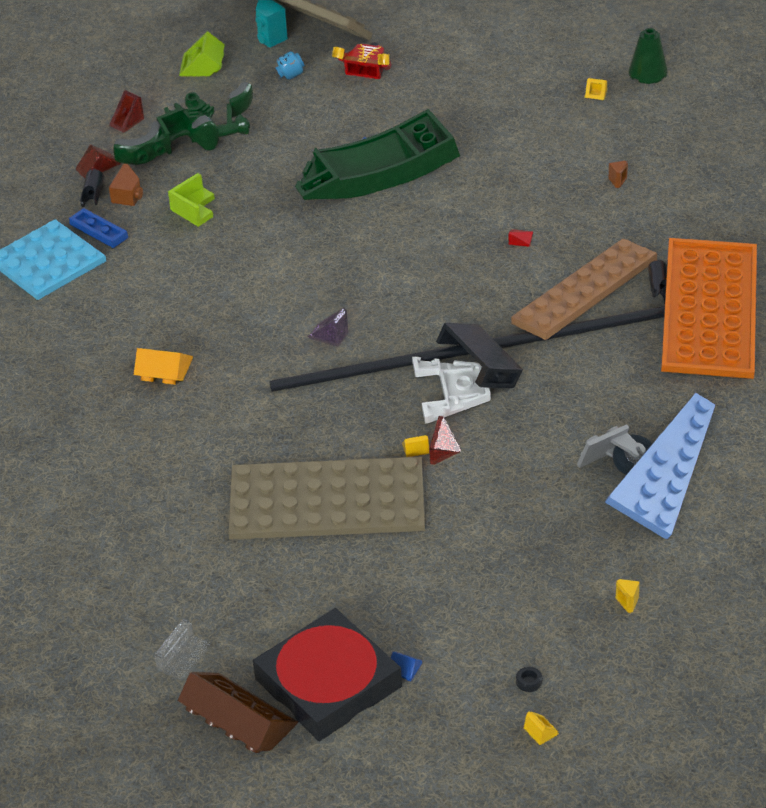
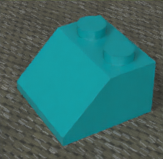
(271, 23)

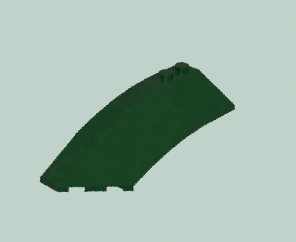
(379, 161)

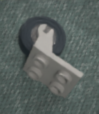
(619, 445)

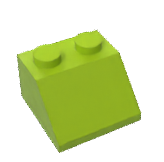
(203, 57)

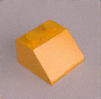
(162, 365)

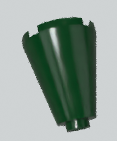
(648, 60)

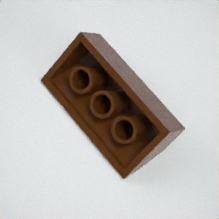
(235, 711)

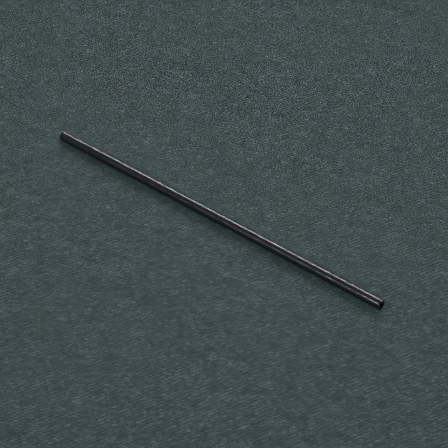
(458, 350)

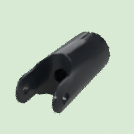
(92, 186)
(657, 276)

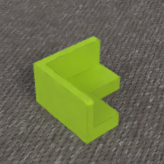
(189, 200)

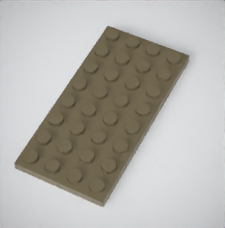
(326, 498)

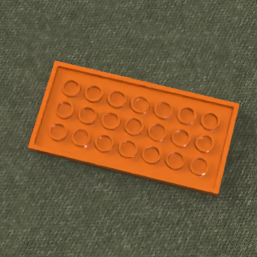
(710, 308)

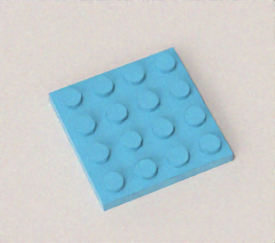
(48, 259)

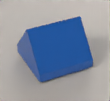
(408, 664)

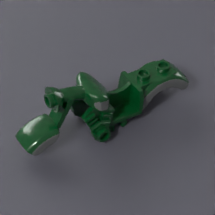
(193, 122)

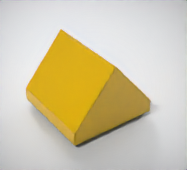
(596, 89)
(416, 446)
(627, 593)
(539, 727)

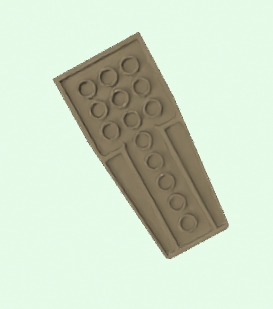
(332, 17)

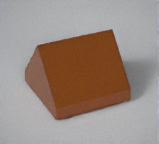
(618, 173)

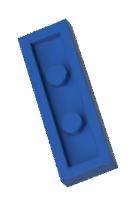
(98, 228)

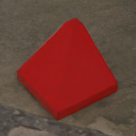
(520, 237)

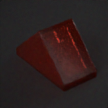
(128, 112)
(96, 159)

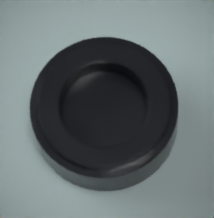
(529, 679)

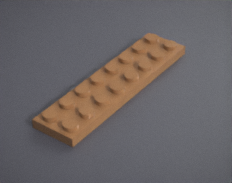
(583, 289)

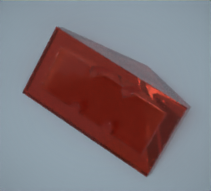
(443, 442)

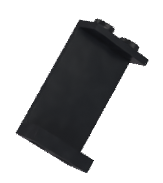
(497, 366)

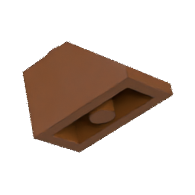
(125, 187)

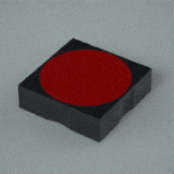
(327, 673)

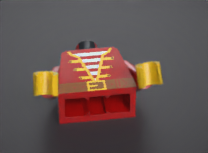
(364, 60)

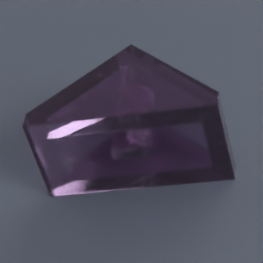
(332, 329)

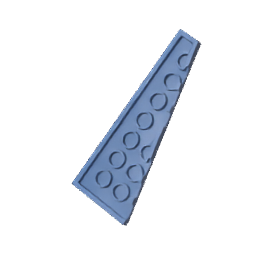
(660, 478)

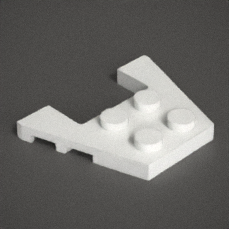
(457, 386)

